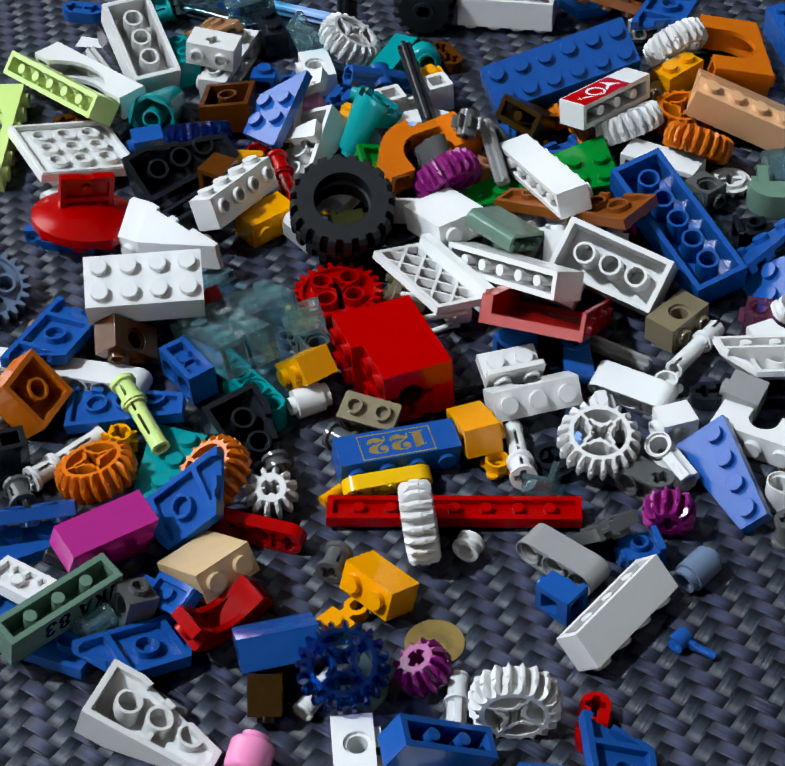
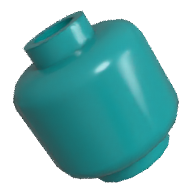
(426, 54)

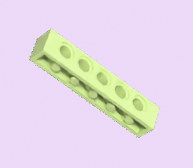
(61, 88)

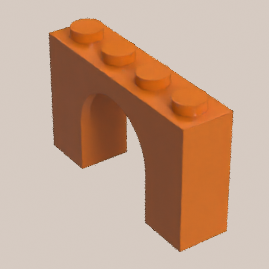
(743, 39)

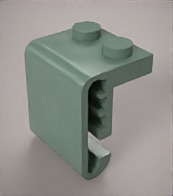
(504, 230)

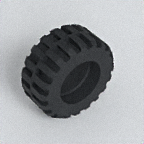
(344, 177)

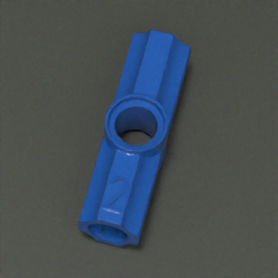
(375, 76)

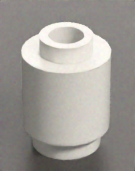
(309, 400)

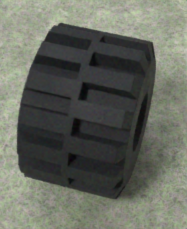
(424, 15)

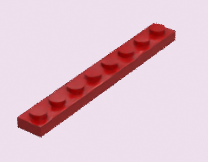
(459, 511)

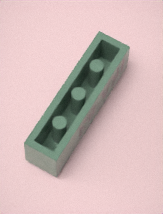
(56, 608)

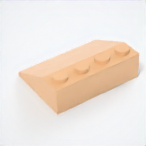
(737, 111)

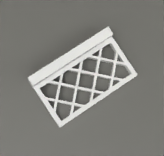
(441, 265)

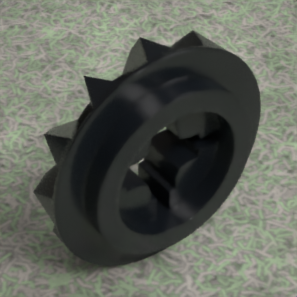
(541, 457)

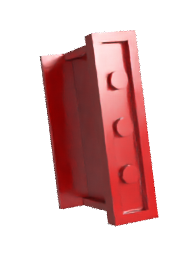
(505, 309)

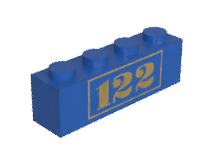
(421, 443)

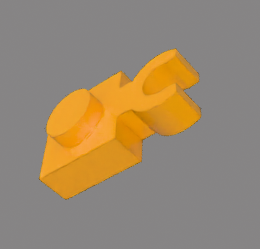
(346, 613)

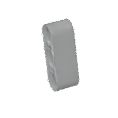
(551, 550)

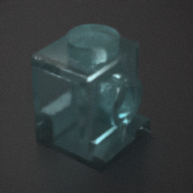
(304, 317)

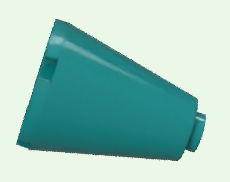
(157, 107)
(367, 114)

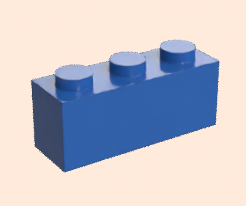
(435, 742)

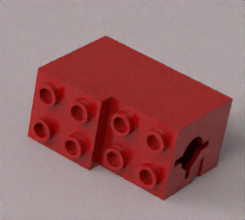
(394, 357)

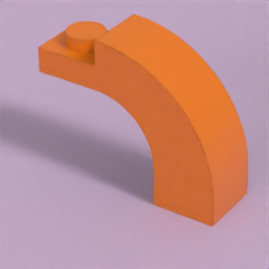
(395, 145)

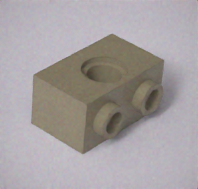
(676, 321)

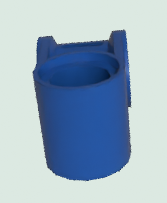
(578, 359)

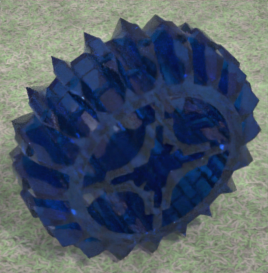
(190, 131)
(357, 645)

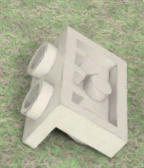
(510, 365)
(20, 580)

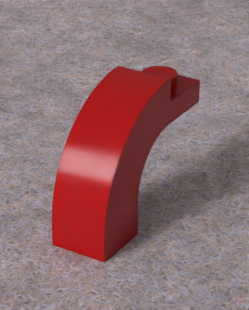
(211, 624)

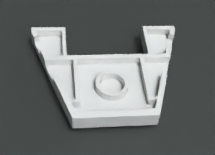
(312, 129)

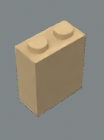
(210, 563)

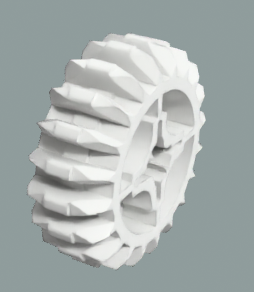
(680, 36)
(349, 39)
(630, 123)
(598, 428)
(419, 522)
(515, 701)

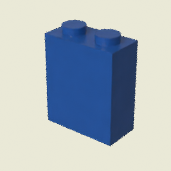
(273, 641)

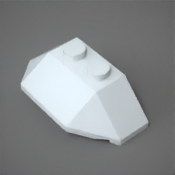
(754, 354)

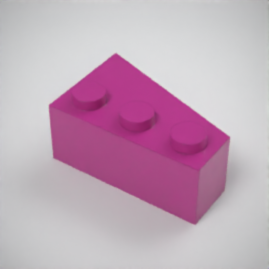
(116, 529)

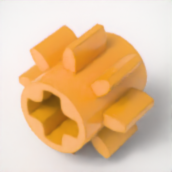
(122, 432)

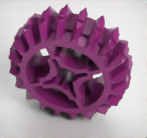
(451, 169)

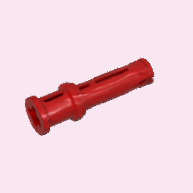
(283, 171)

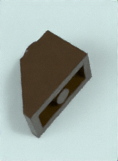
(526, 117)
(267, 694)

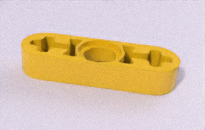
(384, 481)

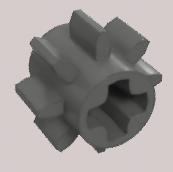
(467, 124)

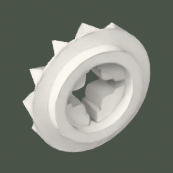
(737, 178)

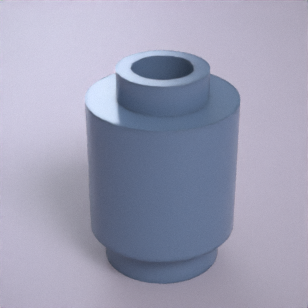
(697, 569)

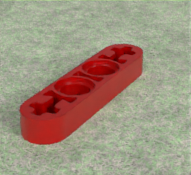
(280, 536)

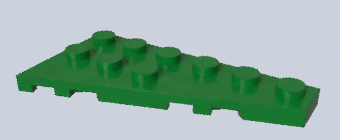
(588, 159)

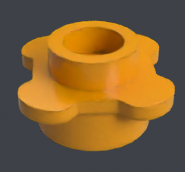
(495, 465)

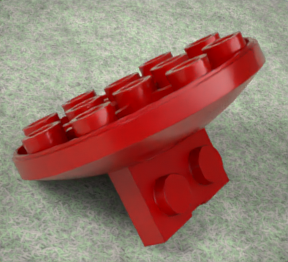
(81, 213)

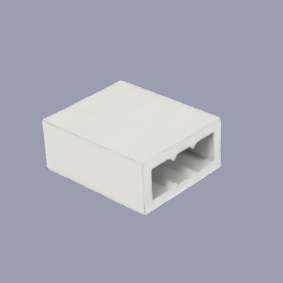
(441, 215)

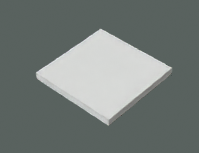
(69, 148)

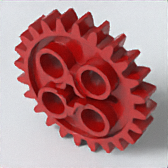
(355, 288)

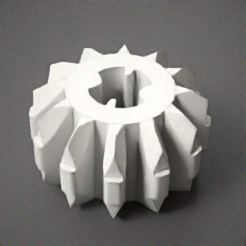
(271, 483)

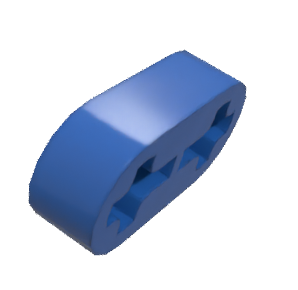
(82, 12)
(339, 95)

